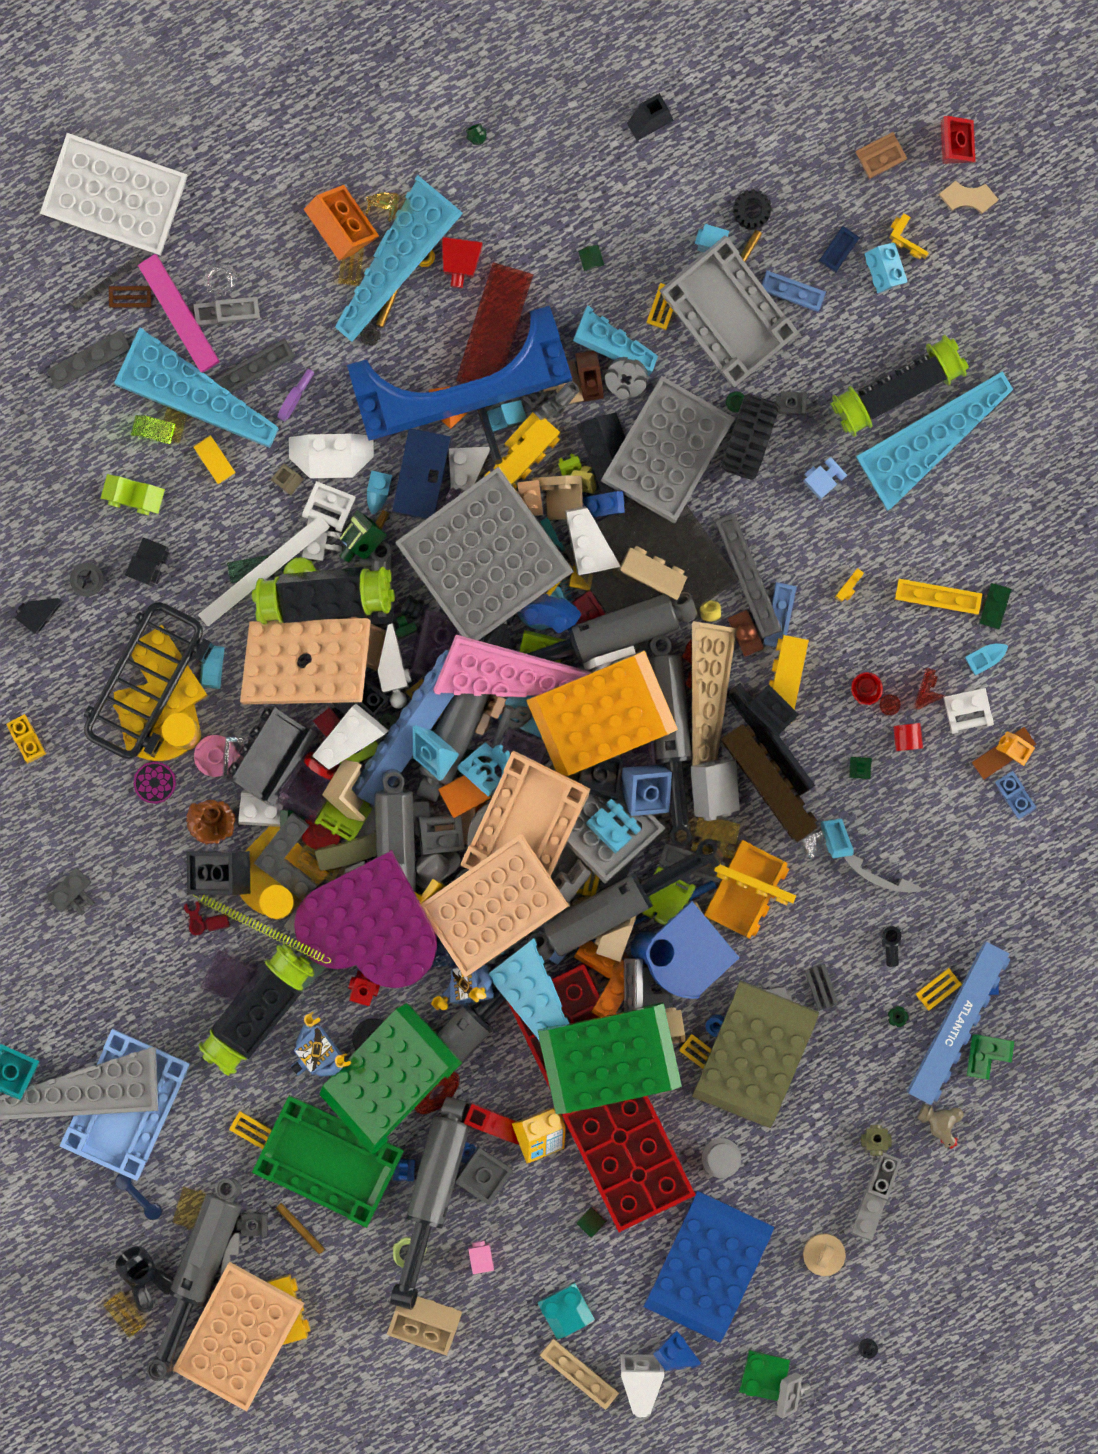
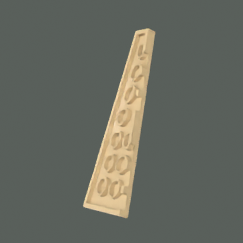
(710, 679)

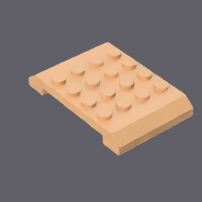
(529, 803)

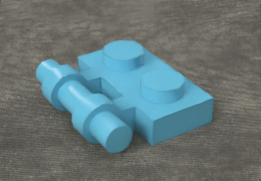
(609, 830)

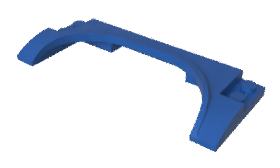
(393, 410)

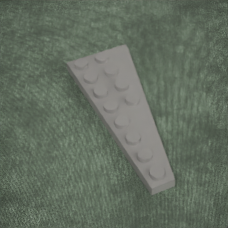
(105, 1088)

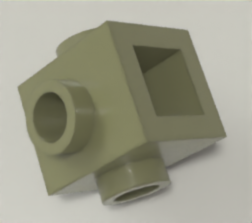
(870, 1145)

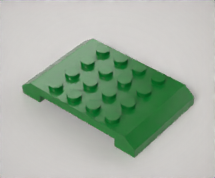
(609, 1059)
(389, 1076)
(326, 1161)

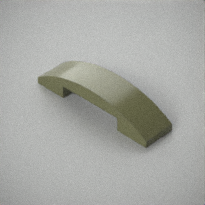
(347, 852)

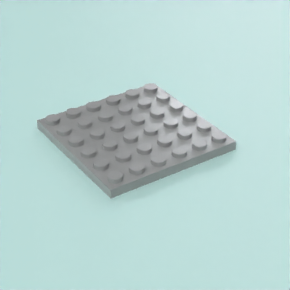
(484, 556)

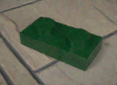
(995, 606)

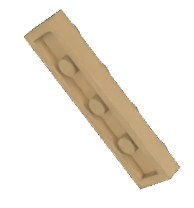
(579, 1373)

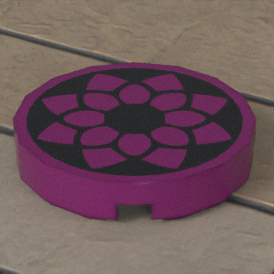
(154, 782)

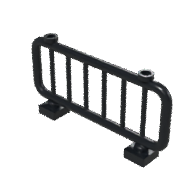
(154, 742)

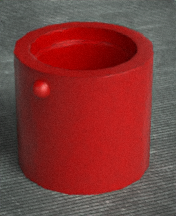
(908, 737)

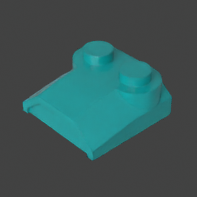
(15, 1072)
(566, 1311)

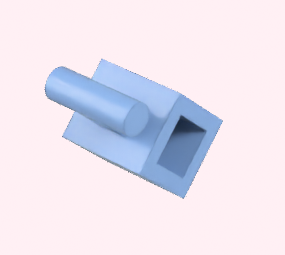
(821, 481)

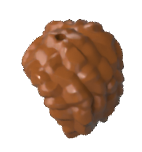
(210, 821)

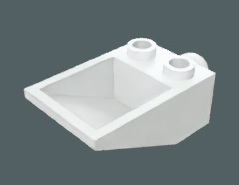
(392, 671)

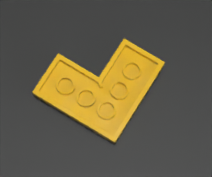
(186, 693)

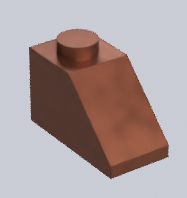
(589, 375)

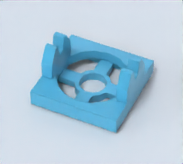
(474, 772)

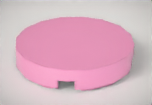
(210, 755)

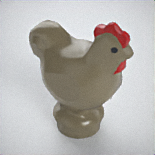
(941, 1123)

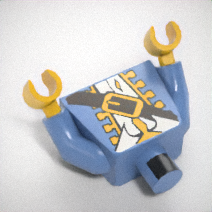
(466, 989)
(317, 1051)

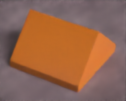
(462, 796)

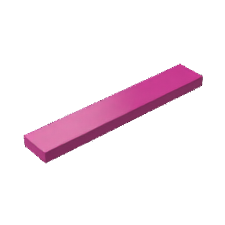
(178, 313)

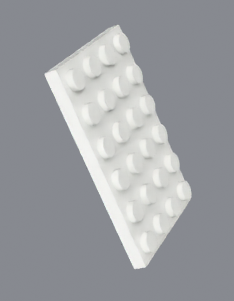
(113, 194)

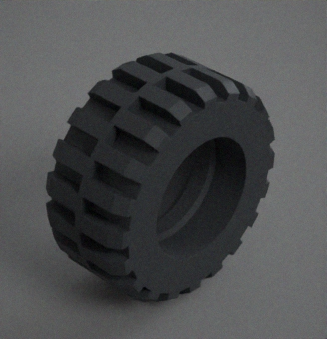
(750, 436)

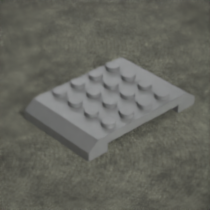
(728, 311)

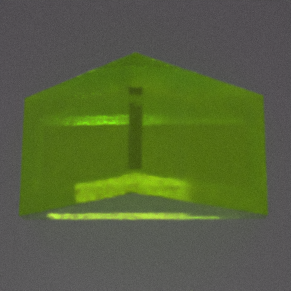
(152, 429)

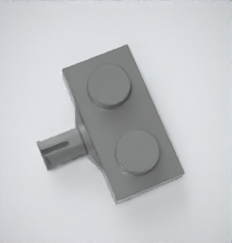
(790, 1394)

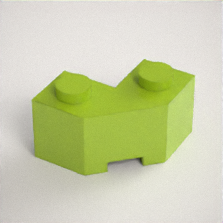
(133, 494)

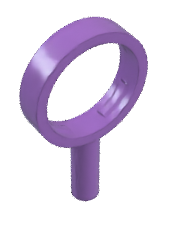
(294, 396)

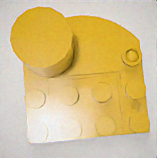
(179, 731)
(266, 893)

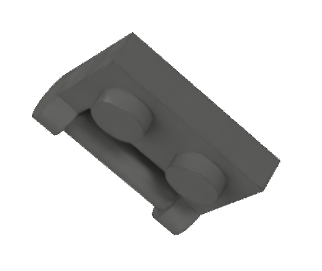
(441, 840)

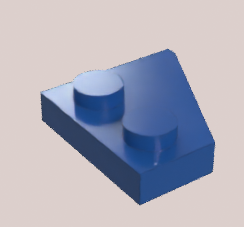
(676, 1354)

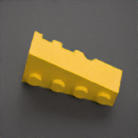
(528, 451)

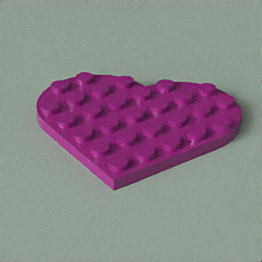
(369, 922)

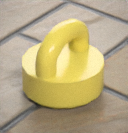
(710, 611)

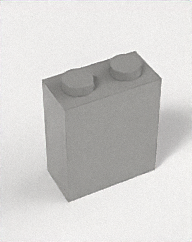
(715, 789)

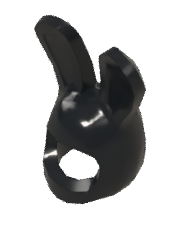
(137, 1270)

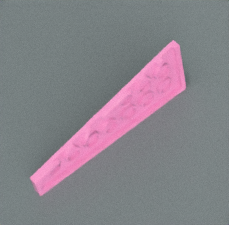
(491, 669)

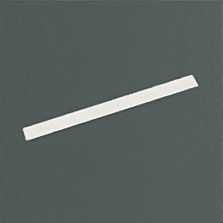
(264, 570)

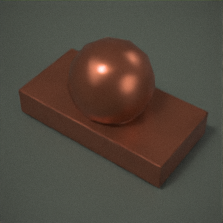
(745, 633)

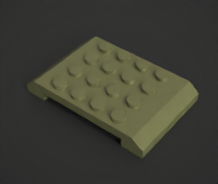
(755, 1054)

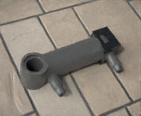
(375, 563)

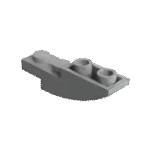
(570, 883)
(876, 1196)

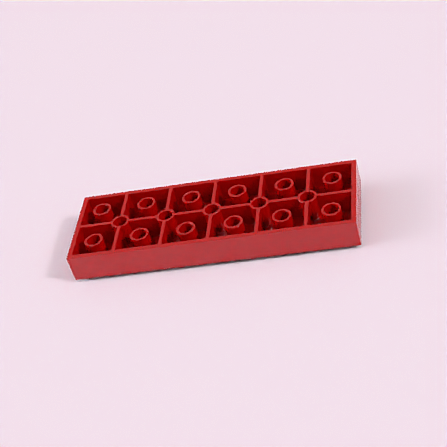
(618, 1140)

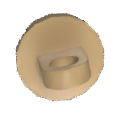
(824, 1254)

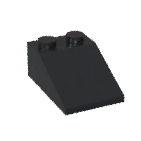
(218, 872)

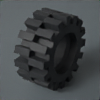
(752, 196)

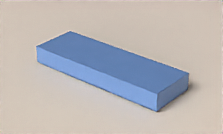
(793, 291)
(782, 604)

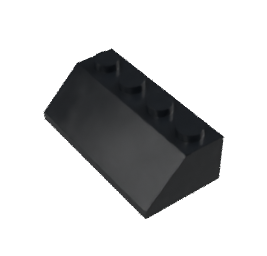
(601, 441)

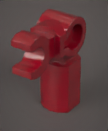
(213, 923)

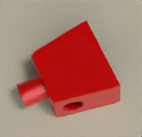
(460, 259)

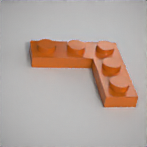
(614, 991)

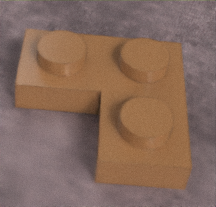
(494, 707)

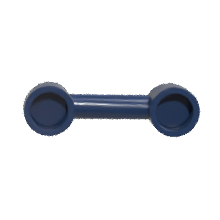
(151, 1210)

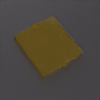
(188, 1207)

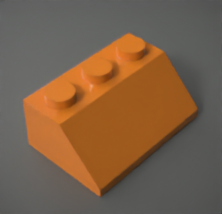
(341, 222)

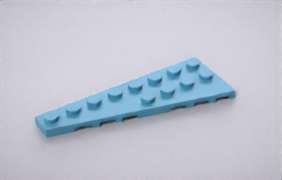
(412, 236)
(911, 453)

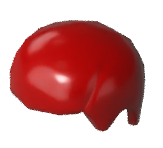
(867, 688)

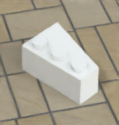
(350, 735)

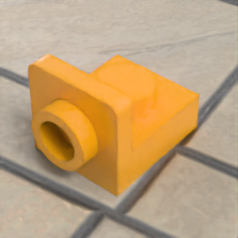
(1015, 748)

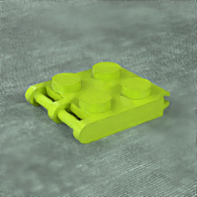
(333, 816)
(669, 900)

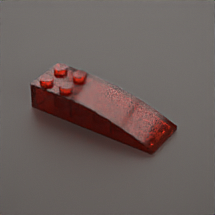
(495, 323)

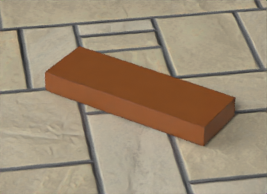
(995, 760)

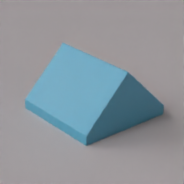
(432, 752)

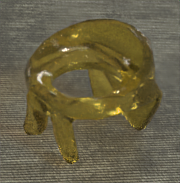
(387, 201)

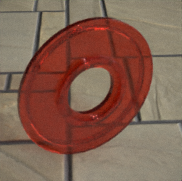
(450, 1087)

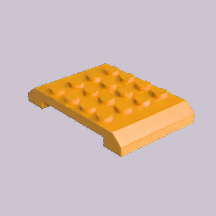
(602, 714)

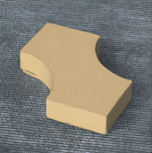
(960, 196)

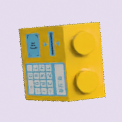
(540, 1134)

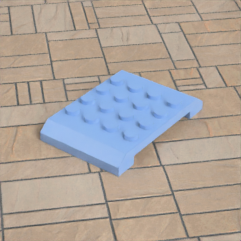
(126, 1139)

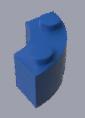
(552, 612)

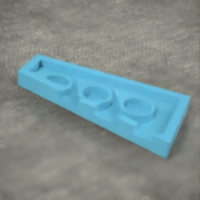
(605, 339)

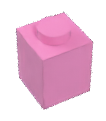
(481, 1257)

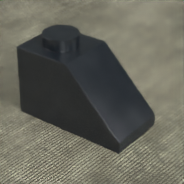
(37, 613)

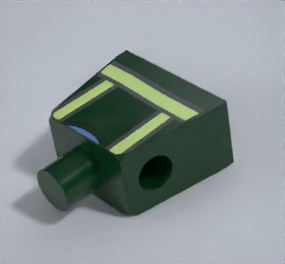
(360, 537)

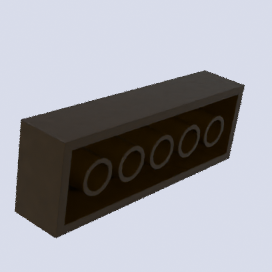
(768, 783)

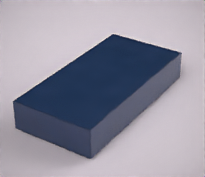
(839, 249)

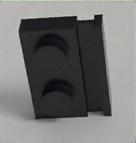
(772, 710)

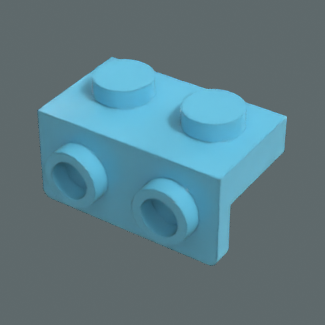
(885, 267)

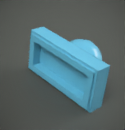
(836, 838)

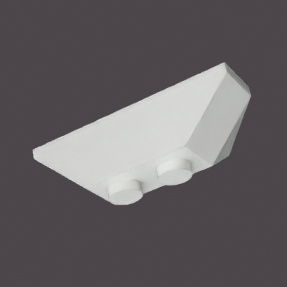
(331, 454)

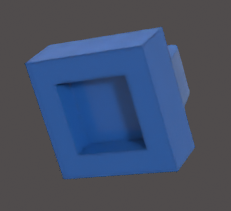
(404, 1170)

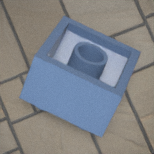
(646, 789)

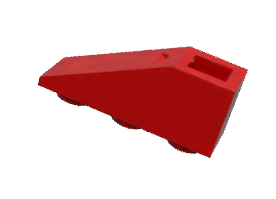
(491, 1122)

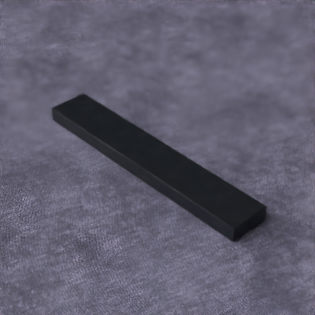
(774, 744)

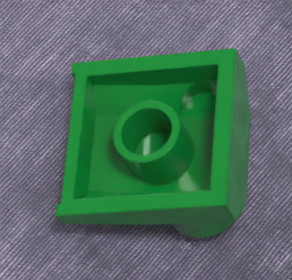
(763, 1375)

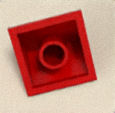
(957, 140)

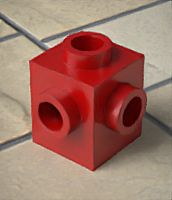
(362, 989)

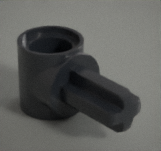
(891, 947)

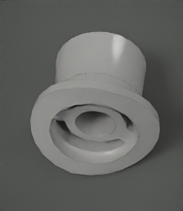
(721, 1158)

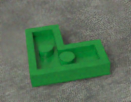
(982, 1052)

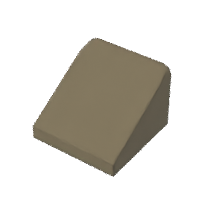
(287, 479)

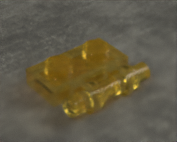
(717, 830)

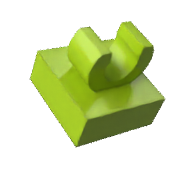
(567, 467)

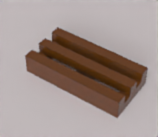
(148, 297)

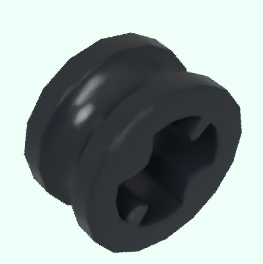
(874, 1350)

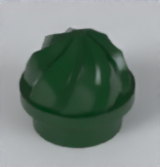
(476, 134)

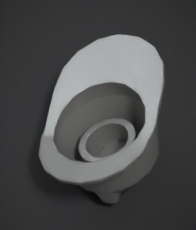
(436, 866)

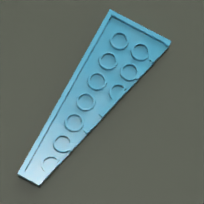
(170, 380)

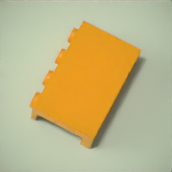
(741, 907)

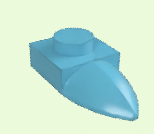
(378, 490)
(986, 657)

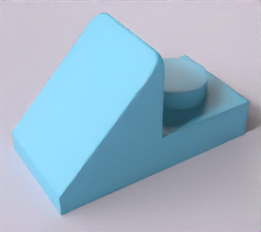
(506, 415)

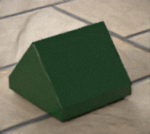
(591, 257)

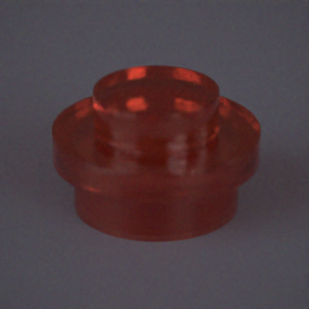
(889, 704)

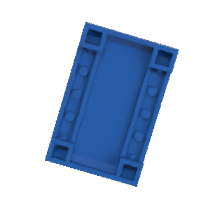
(709, 1266)

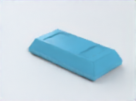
(212, 669)

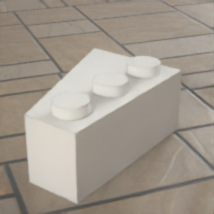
(588, 544)

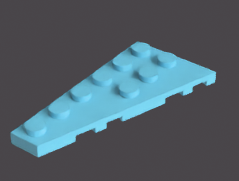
(529, 989)

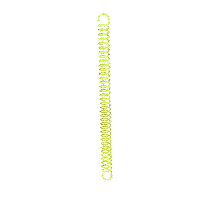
(260, 926)

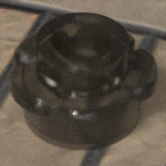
(370, 329)

